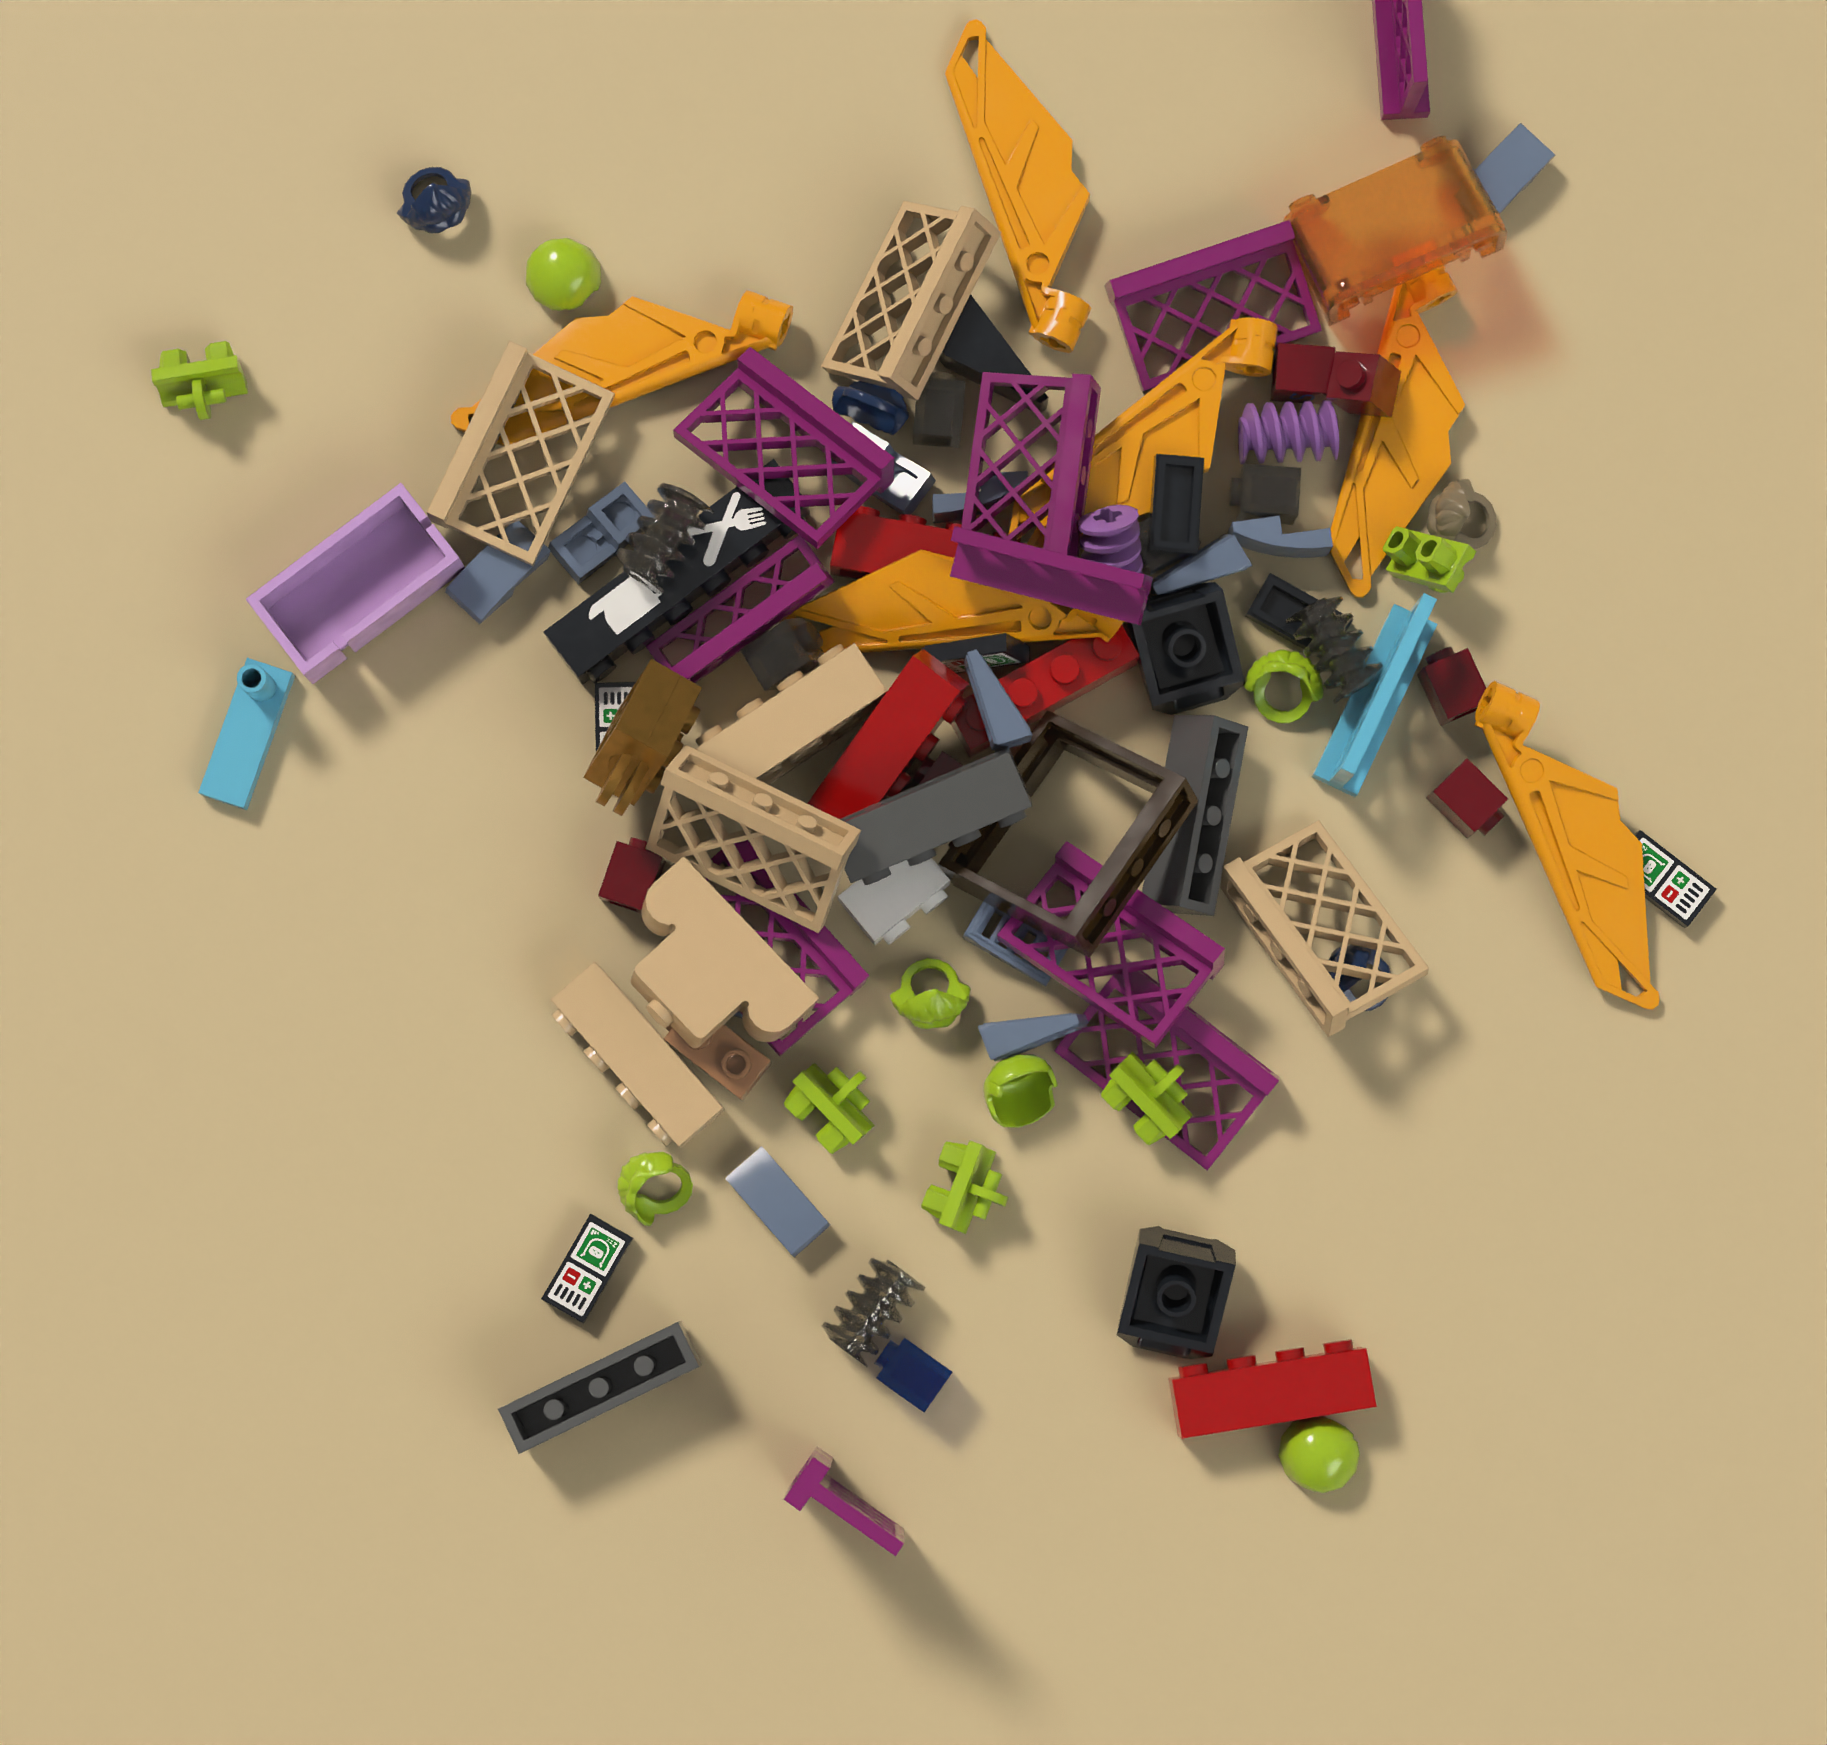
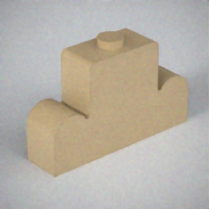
(712, 965)

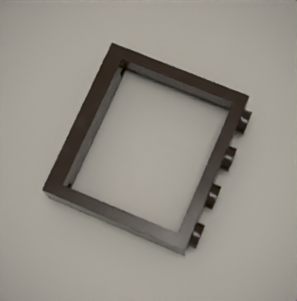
(1124, 868)

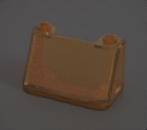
(1394, 227)

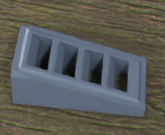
(1213, 561)
(999, 715)
(974, 935)
(1021, 1035)

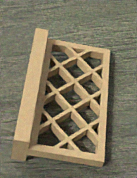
(930, 308)
(482, 435)
(760, 812)
(1294, 955)

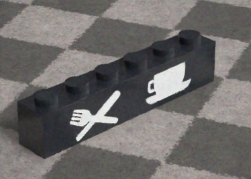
(627, 612)

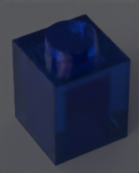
(911, 1372)

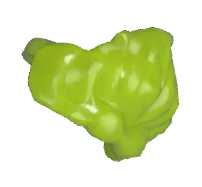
(1290, 662)
(931, 1007)
(636, 1173)

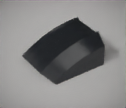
(1187, 649)
(1176, 1293)

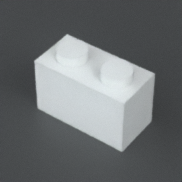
(887, 904)

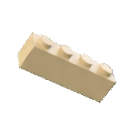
(637, 1055)

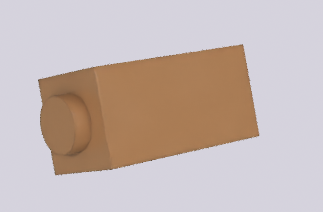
(725, 1059)

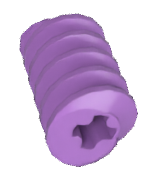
(1288, 431)
(1112, 537)

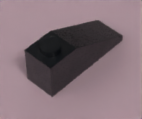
(979, 348)

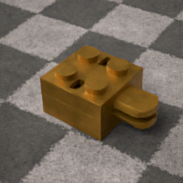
(644, 736)

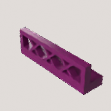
(1050, 576)
(754, 622)

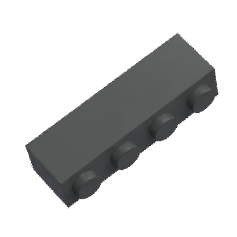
(936, 813)
(1191, 866)
(599, 1387)

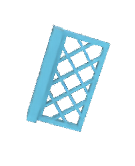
(1374, 707)

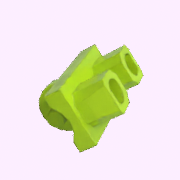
(199, 382)
(1427, 559)
(1153, 1092)
(837, 1099)
(972, 1188)

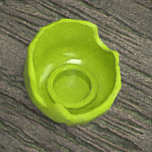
(562, 274)
(1019, 1090)
(1319, 1454)

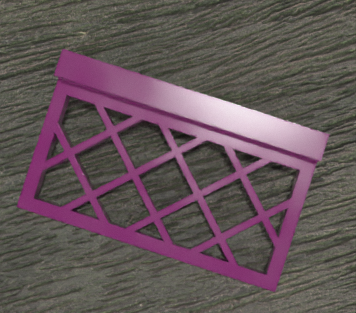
(1401, 59)
(1201, 266)
(811, 419)
(1069, 463)
(1145, 920)
(820, 948)
(1202, 1039)
(815, 1483)

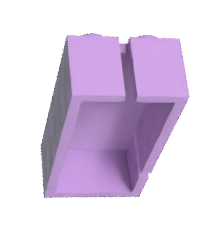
(356, 583)

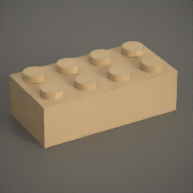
(800, 719)

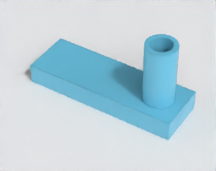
(246, 733)

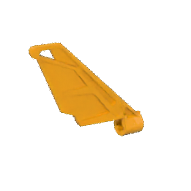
(1027, 181)
(637, 353)
(1169, 420)
(1404, 455)
(921, 605)
(1580, 843)

